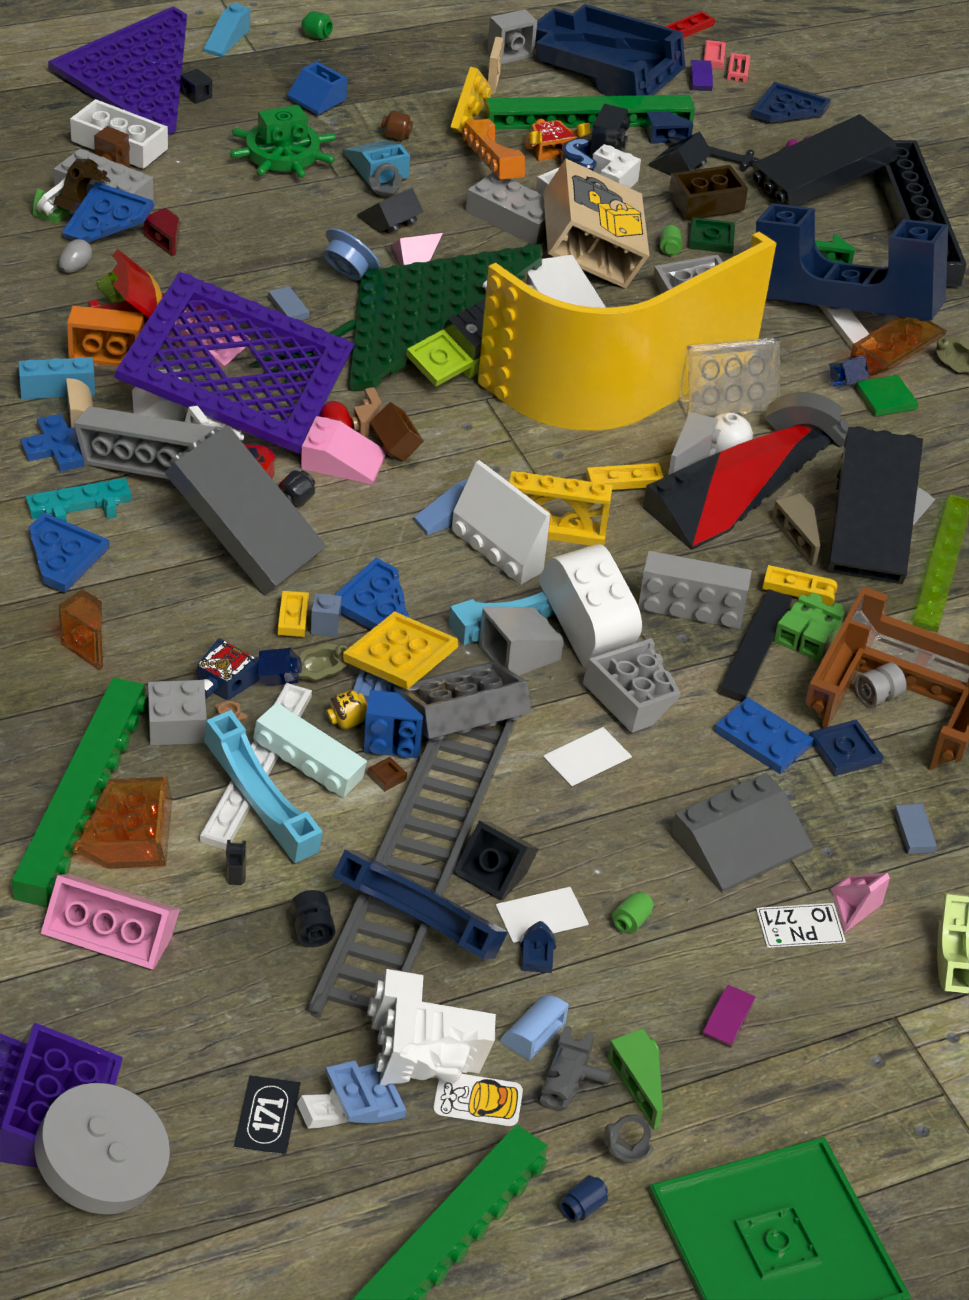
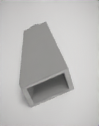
(519, 638)

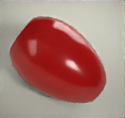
(336, 411)

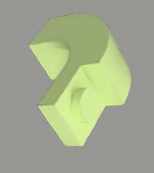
(954, 944)

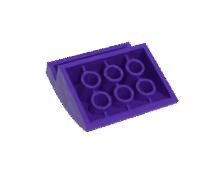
(35, 1076)

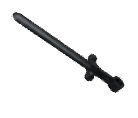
(747, 160)

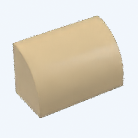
(78, 398)

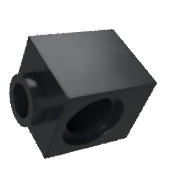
(196, 86)

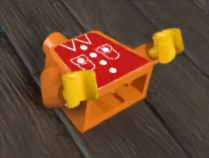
(549, 137)

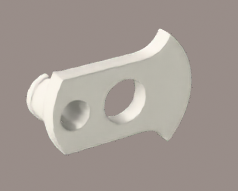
(46, 202)

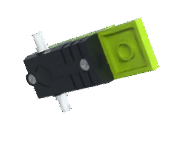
(453, 348)

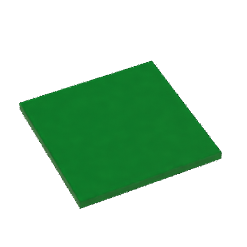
(777, 1230)

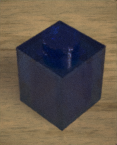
(849, 370)
(279, 666)

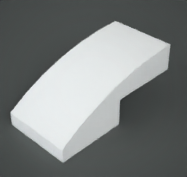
(321, 1110)

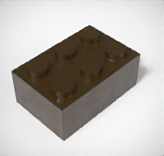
(708, 191)

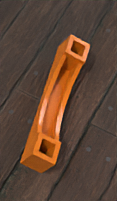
(501, 160)

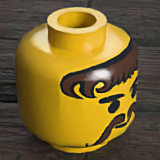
(347, 709)

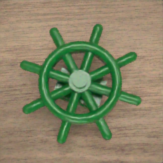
(283, 133)

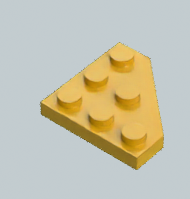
(472, 99)

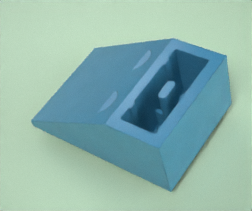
(370, 156)

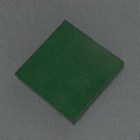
(712, 235)

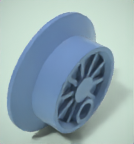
(348, 254)

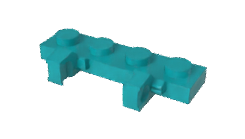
(80, 498)

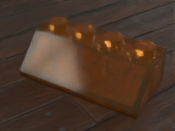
(896, 343)

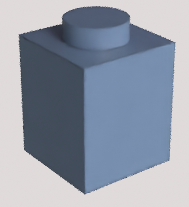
(326, 615)

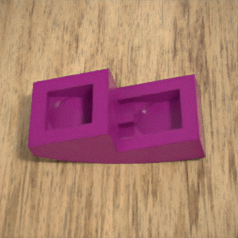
(729, 1016)

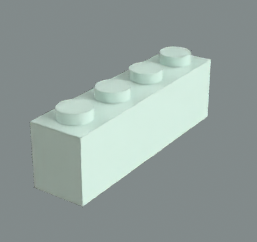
(309, 750)

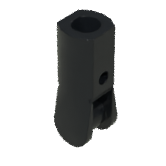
(235, 863)

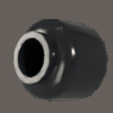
(298, 487)

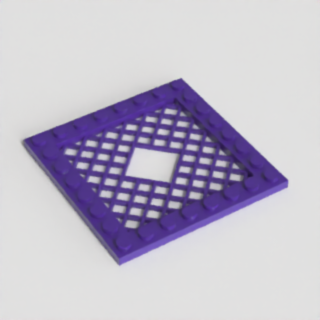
(139, 369)

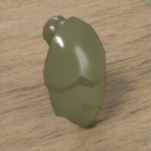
(954, 353)
(322, 661)

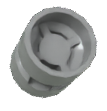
(880, 684)

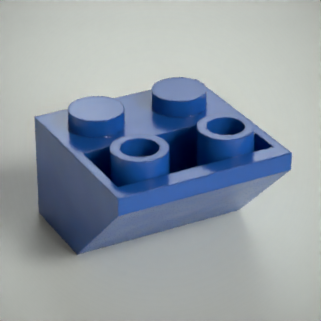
(318, 88)
(392, 726)

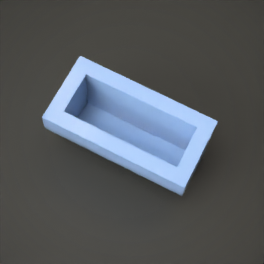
(536, 1026)

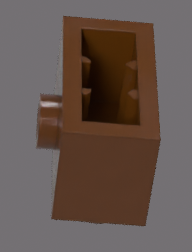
(112, 145)
(396, 432)

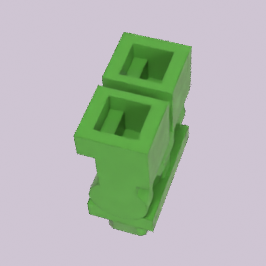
(811, 624)

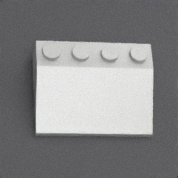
(502, 524)

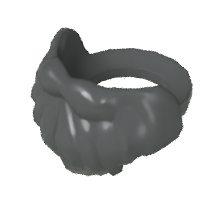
(388, 189)
(620, 1148)

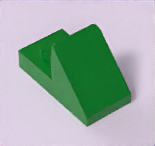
(837, 250)

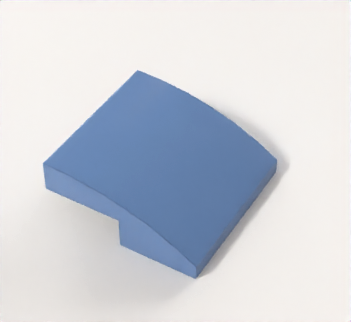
(362, 1094)

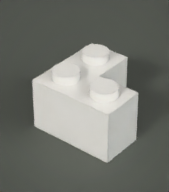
(617, 165)

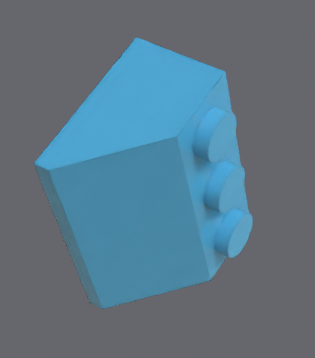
(49, 376)

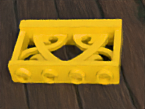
(579, 495)

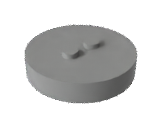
(102, 1148)

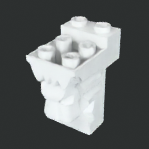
(424, 1037)

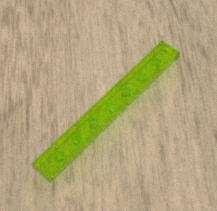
(942, 564)

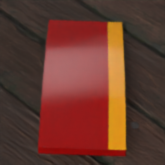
(136, 284)

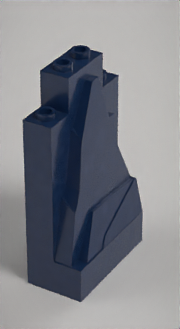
(612, 49)

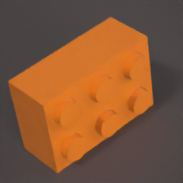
(102, 333)

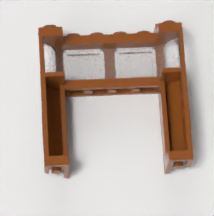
(929, 662)

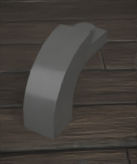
(808, 409)

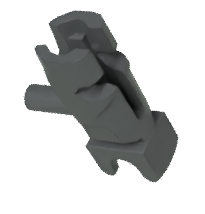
(567, 1069)

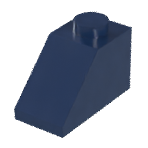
(663, 125)

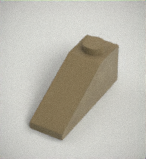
(798, 522)

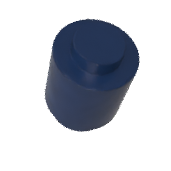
(583, 1198)

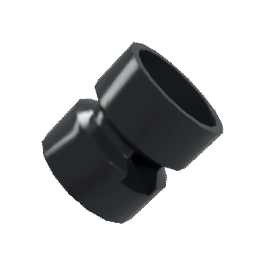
(312, 918)

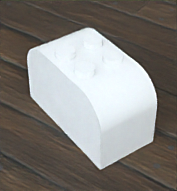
(564, 281)
(591, 601)

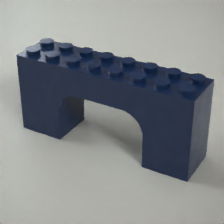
(906, 288)

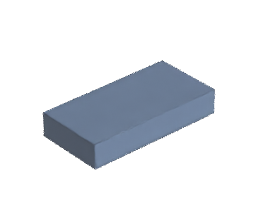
(288, 303)
(915, 828)

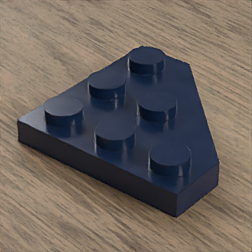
(789, 103)

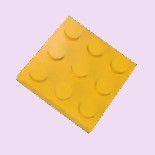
(400, 650)

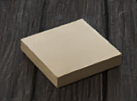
(495, 64)

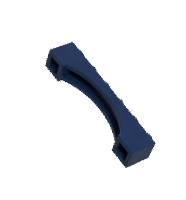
(424, 904)

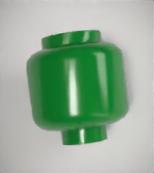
(317, 25)

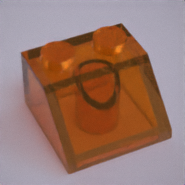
(83, 627)

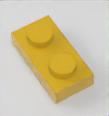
(293, 613)

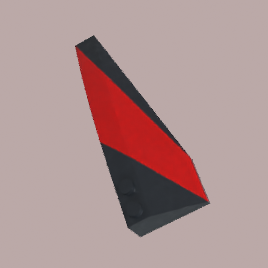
(722, 489)

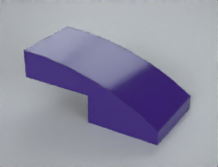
(701, 75)

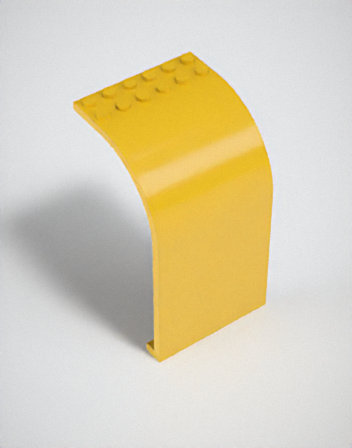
(613, 363)

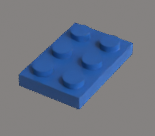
(763, 735)

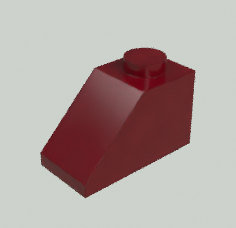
(163, 230)

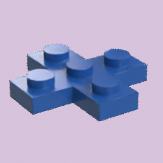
(54, 441)

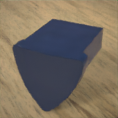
(538, 948)

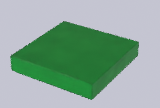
(886, 395)

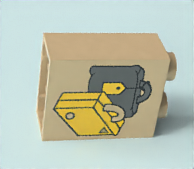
(596, 223)

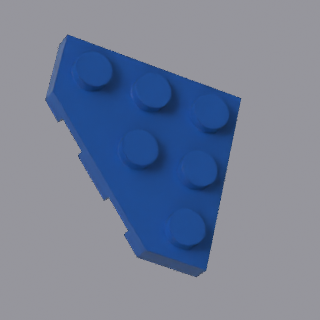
(106, 212)
(64, 550)
(373, 594)

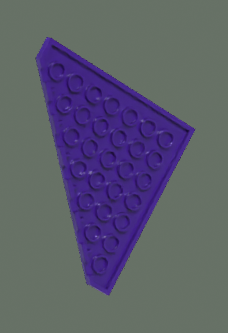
(133, 67)

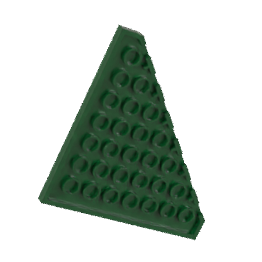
(415, 300)

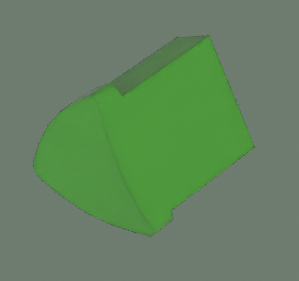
(55, 217)

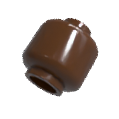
(397, 125)

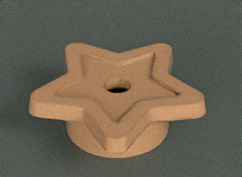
(230, 705)

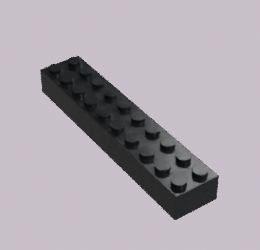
(914, 197)

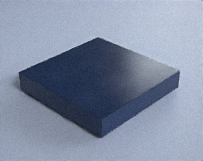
(845, 747)

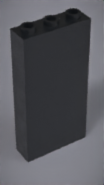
(824, 161)
(875, 505)

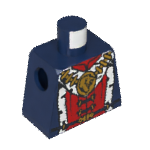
(227, 670)

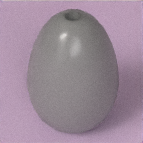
(75, 256)

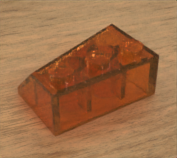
(129, 824)

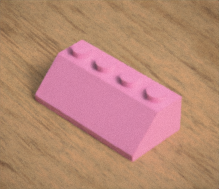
(109, 920)

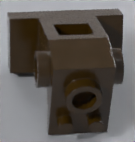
(76, 182)

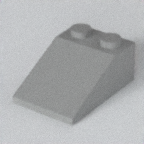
(695, 441)

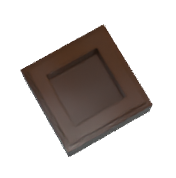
(387, 774)

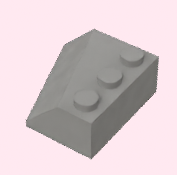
(632, 684)

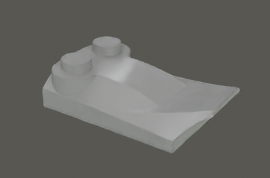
(675, 273)

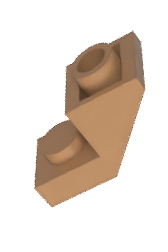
(366, 412)

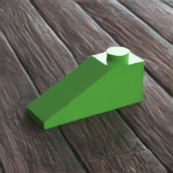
(638, 1066)

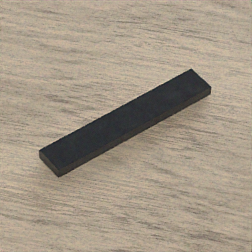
(755, 646)

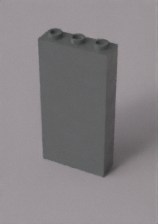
(244, 508)

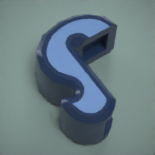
(578, 152)

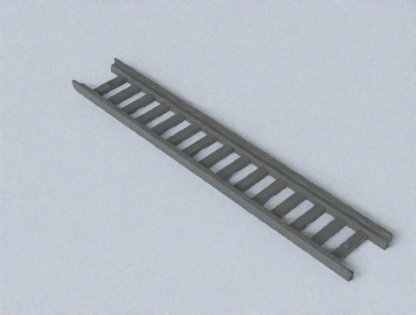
(393, 840)

